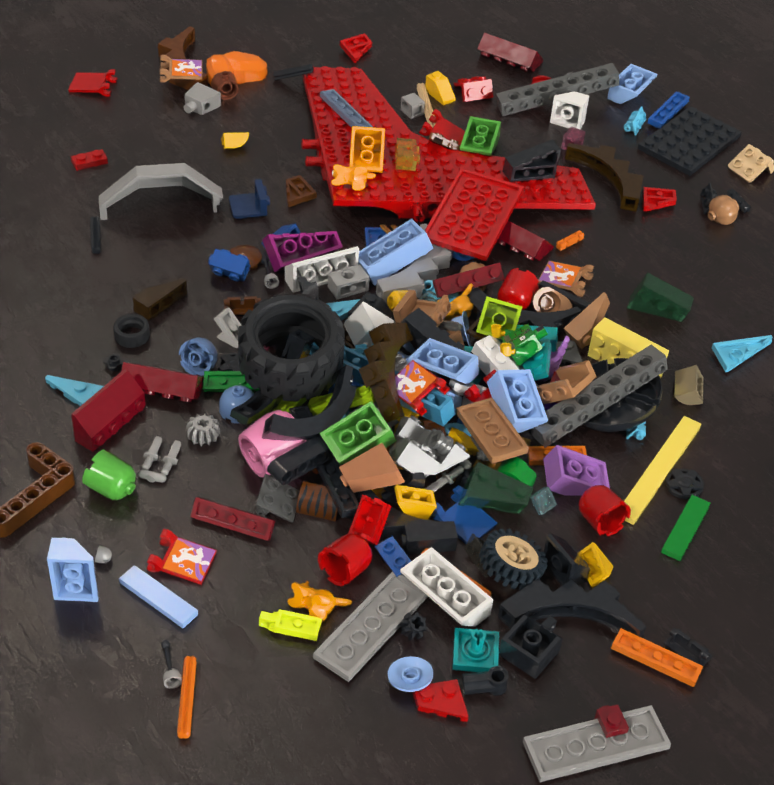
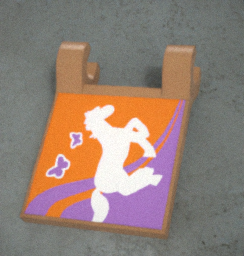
(180, 69)
(567, 276)

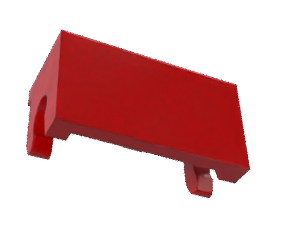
(370, 519)

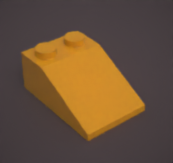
(367, 148)

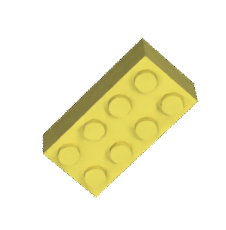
(615, 341)

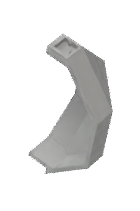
(159, 176)

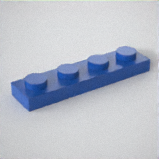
(668, 110)

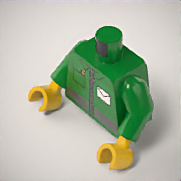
(520, 343)

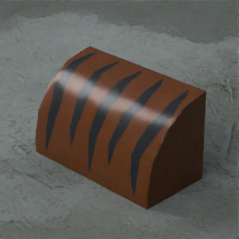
(316, 502)

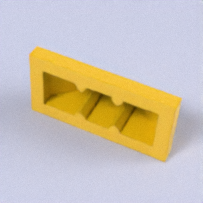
(598, 563)

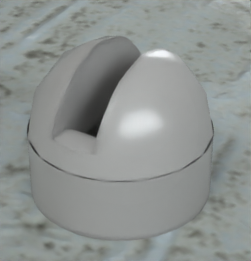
(103, 555)

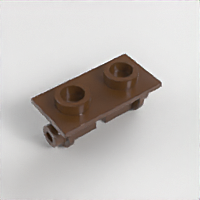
(241, 307)

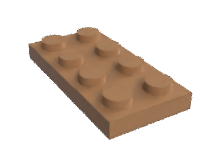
(492, 430)

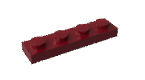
(460, 281)
(232, 518)

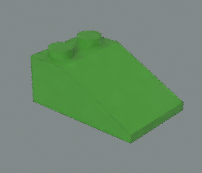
(481, 136)
(358, 433)

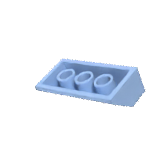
(394, 251)

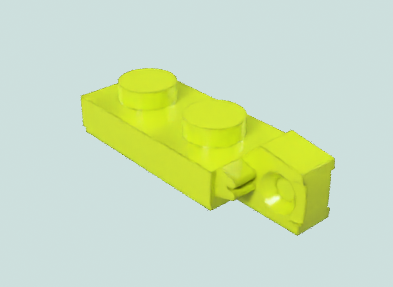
(291, 624)

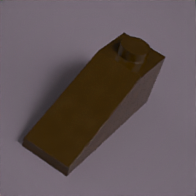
(158, 298)

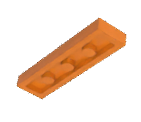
(657, 657)

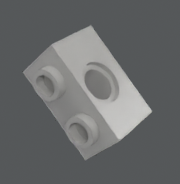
(348, 281)

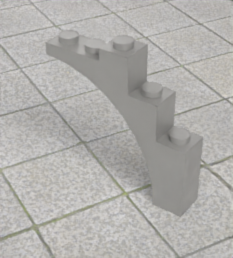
(420, 270)

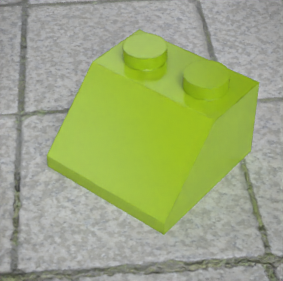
(500, 313)

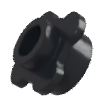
(114, 362)

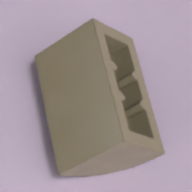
(689, 386)

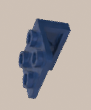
(250, 204)

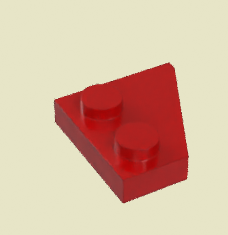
(356, 46)
(658, 198)
(442, 699)

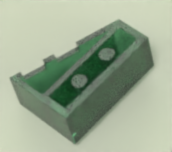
(660, 299)
(494, 490)

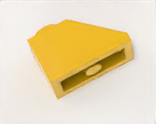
(439, 88)
(415, 501)

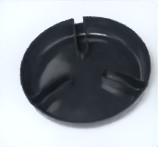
(631, 409)

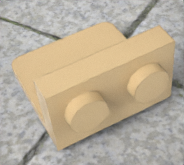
(751, 163)

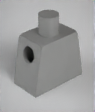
(201, 99)

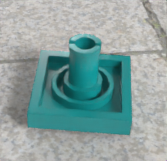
(475, 650)

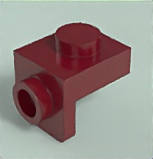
(611, 720)

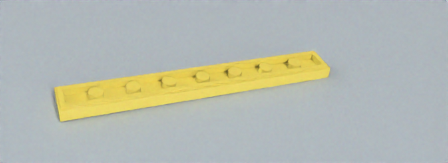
(660, 467)

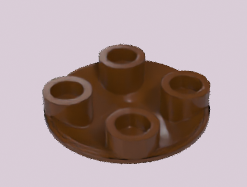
(251, 252)

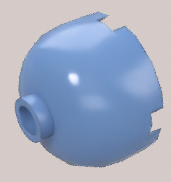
(198, 356)
(232, 398)

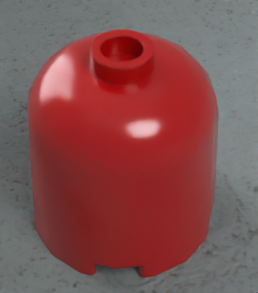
(518, 288)
(603, 510)
(345, 558)

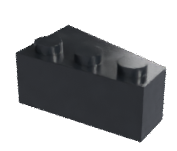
(533, 163)

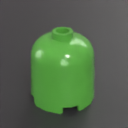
(110, 476)

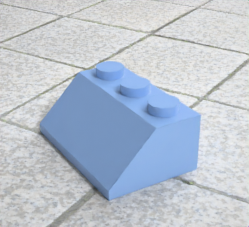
(631, 84)
(447, 361)
(518, 398)
(71, 571)

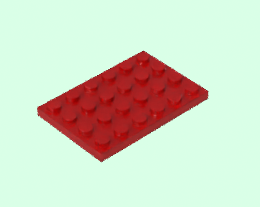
(473, 213)

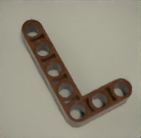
(55, 481)

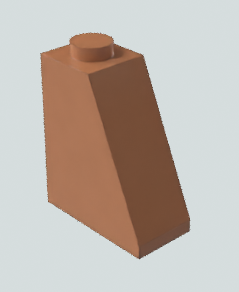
(371, 470)

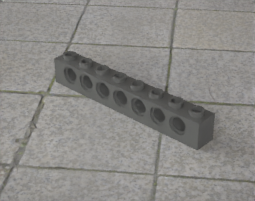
(544, 91)
(600, 394)

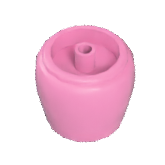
(260, 451)

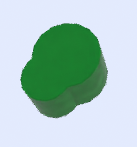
(518, 470)

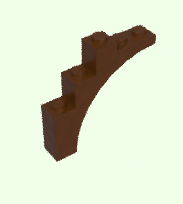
(176, 49)

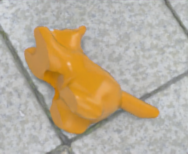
(353, 176)
(460, 304)
(318, 602)

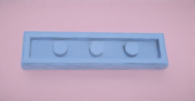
(158, 596)

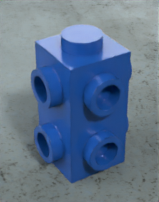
(230, 265)

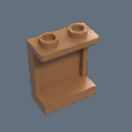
(433, 309)
(572, 381)

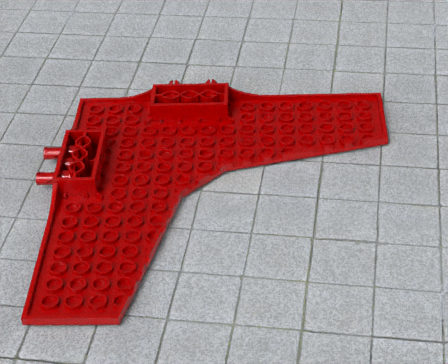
(406, 191)

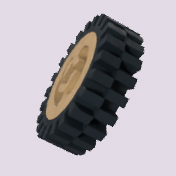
(512, 558)

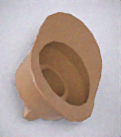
(550, 300)

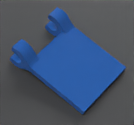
(467, 518)

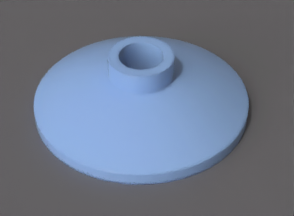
(410, 674)

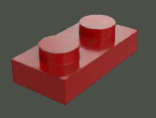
(89, 159)

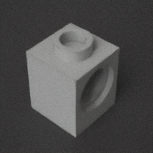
(412, 105)

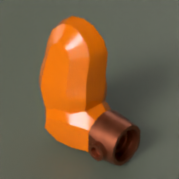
(234, 68)

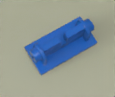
(393, 555)

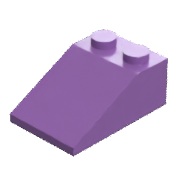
(573, 472)

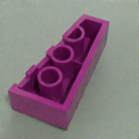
(293, 248)

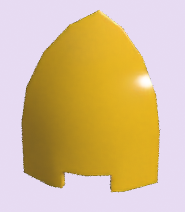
(234, 140)
(464, 439)

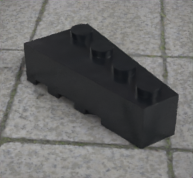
(423, 328)

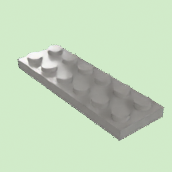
(369, 626)
(586, 747)

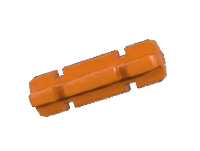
(569, 240)

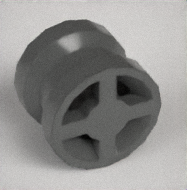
(440, 442)

